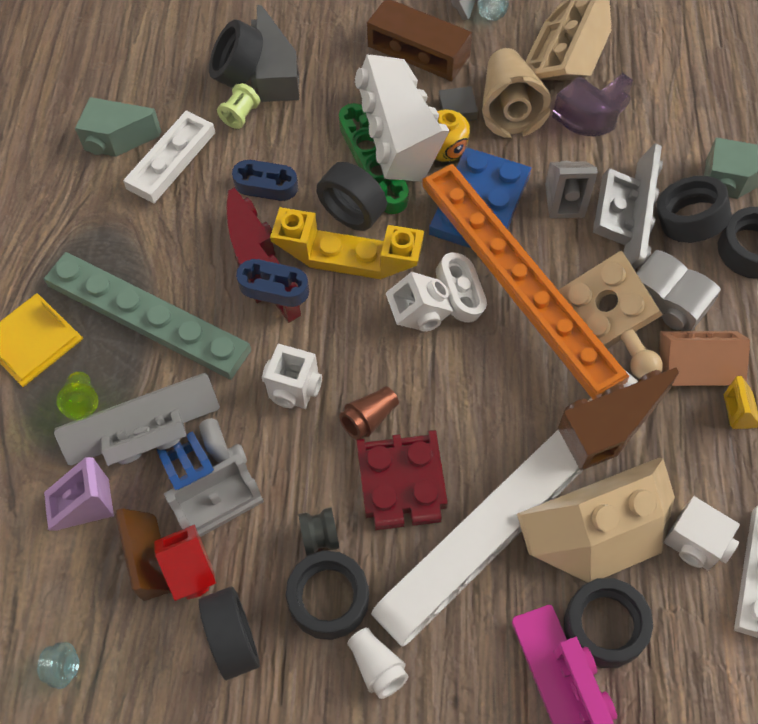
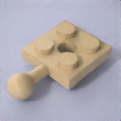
(631, 313)

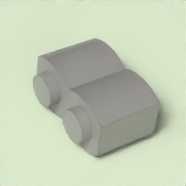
(677, 291)

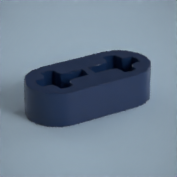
(265, 180)
(272, 282)

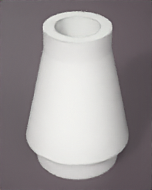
(378, 664)

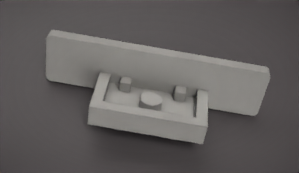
(627, 206)
(138, 424)

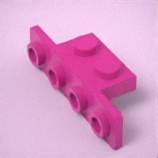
(562, 670)

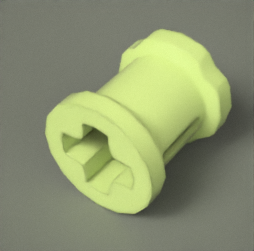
(238, 106)

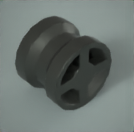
(318, 531)

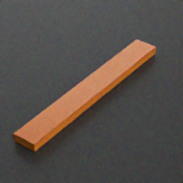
(525, 283)

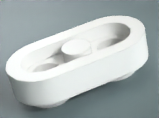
(463, 286)

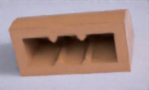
(705, 356)

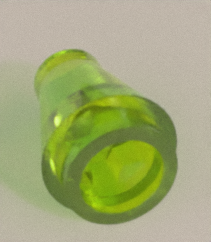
(77, 397)

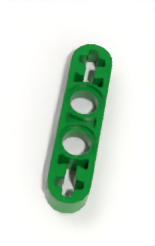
(367, 158)

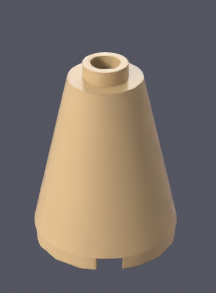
(513, 96)

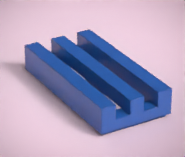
(181, 451)

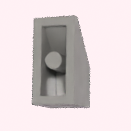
(569, 188)

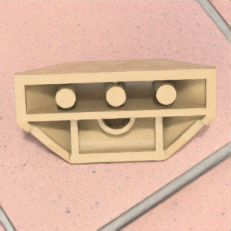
(571, 40)
(603, 524)

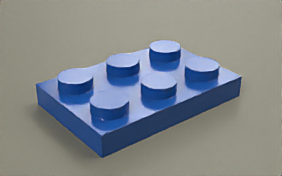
(496, 182)

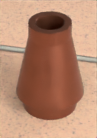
(367, 413)

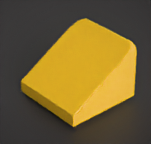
(741, 405)

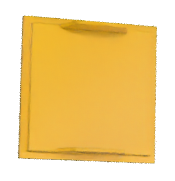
(34, 339)

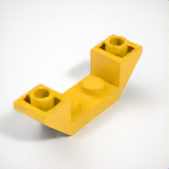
(371, 258)

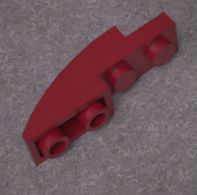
(252, 241)

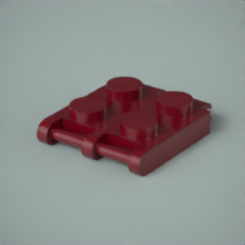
(402, 480)

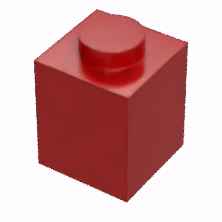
(185, 563)

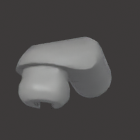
(215, 442)

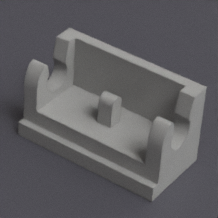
(216, 496)

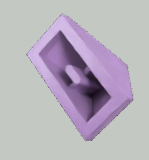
(79, 497)

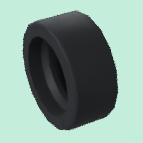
(235, 53)
(351, 196)
(697, 226)
(730, 250)
(305, 570)
(630, 599)
(228, 633)

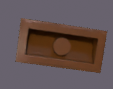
(137, 536)

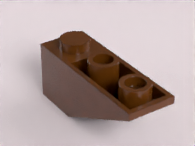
(606, 424)

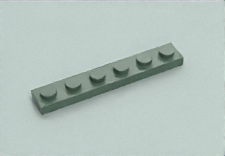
(148, 315)

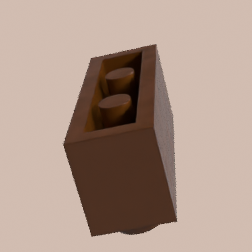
(419, 39)

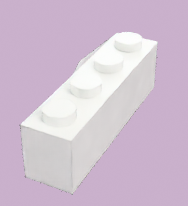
(399, 118)

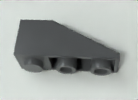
(277, 68)

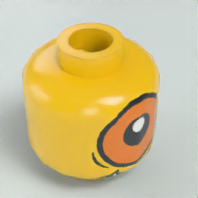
(457, 138)

